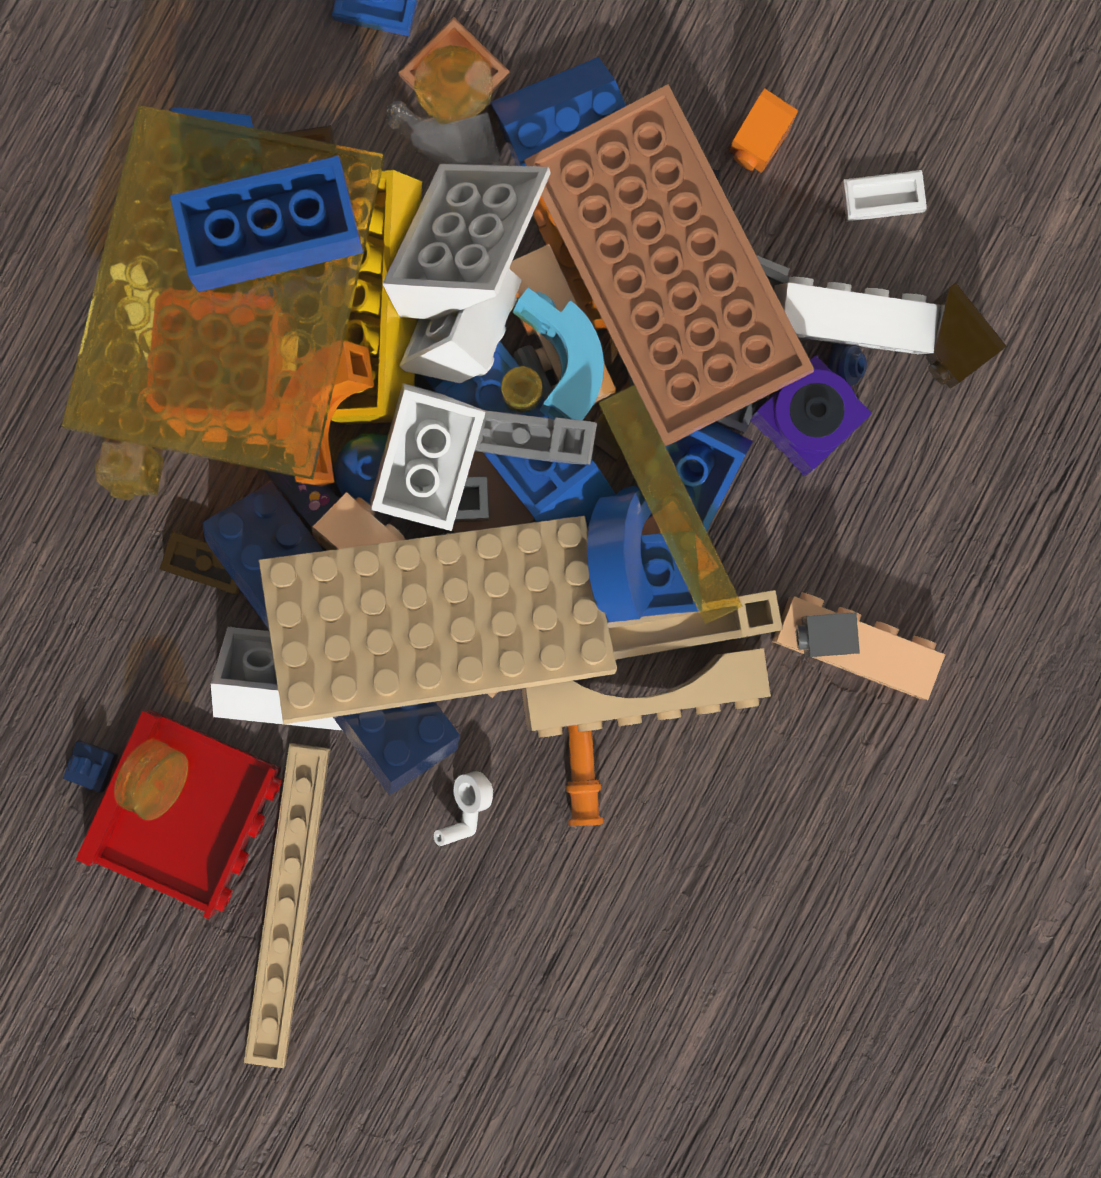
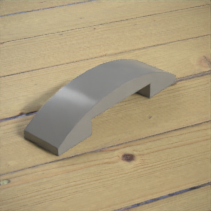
(537, 437)

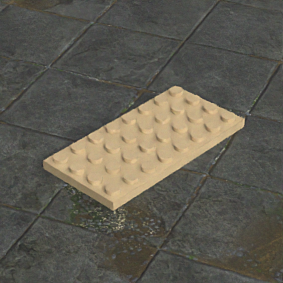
(433, 619)

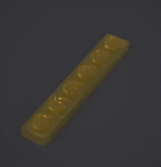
(670, 504)

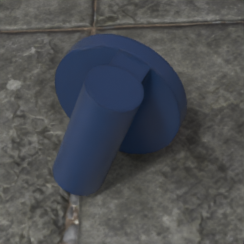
(847, 362)

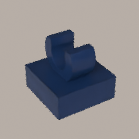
(90, 766)

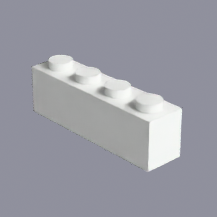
(859, 318)

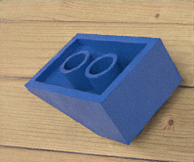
(708, 466)

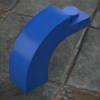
(615, 555)

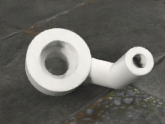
(472, 794)

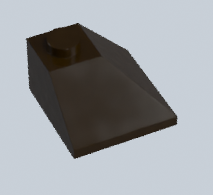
(962, 339)

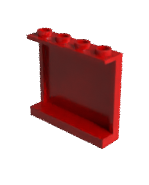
(202, 835)

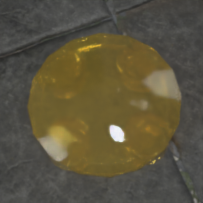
(453, 84)

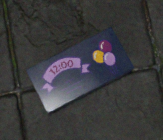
(308, 499)

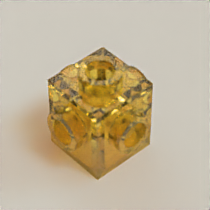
(129, 469)

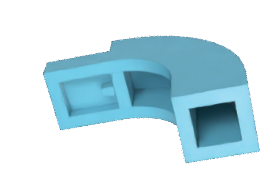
(577, 349)

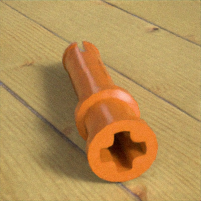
(583, 787)

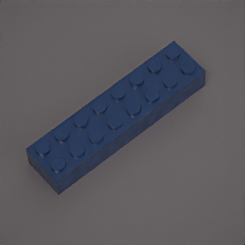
(391, 741)

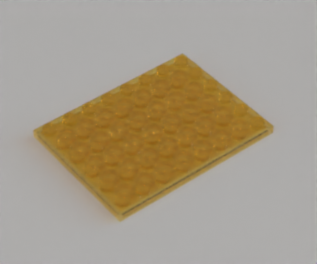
(226, 368)

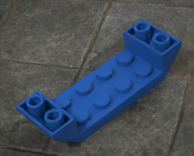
(544, 487)

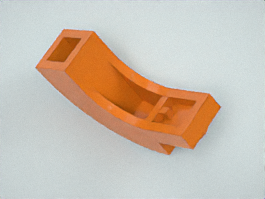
(352, 377)

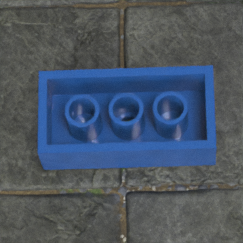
(226, 224)

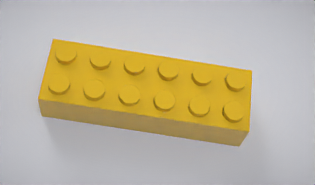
(373, 315)

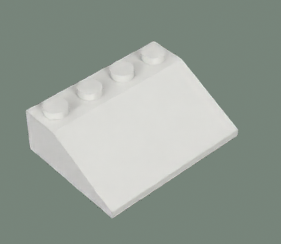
(463, 238)

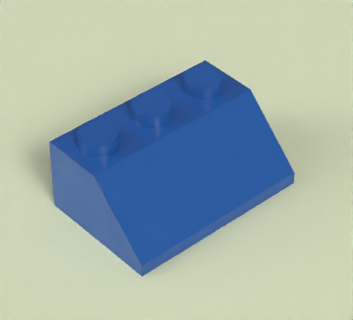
(556, 108)

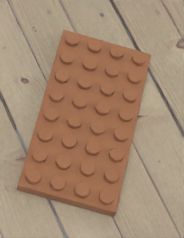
(669, 266)

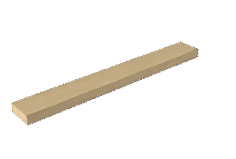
(287, 905)

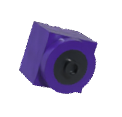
(811, 417)

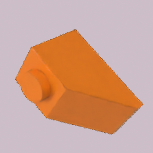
(762, 131)

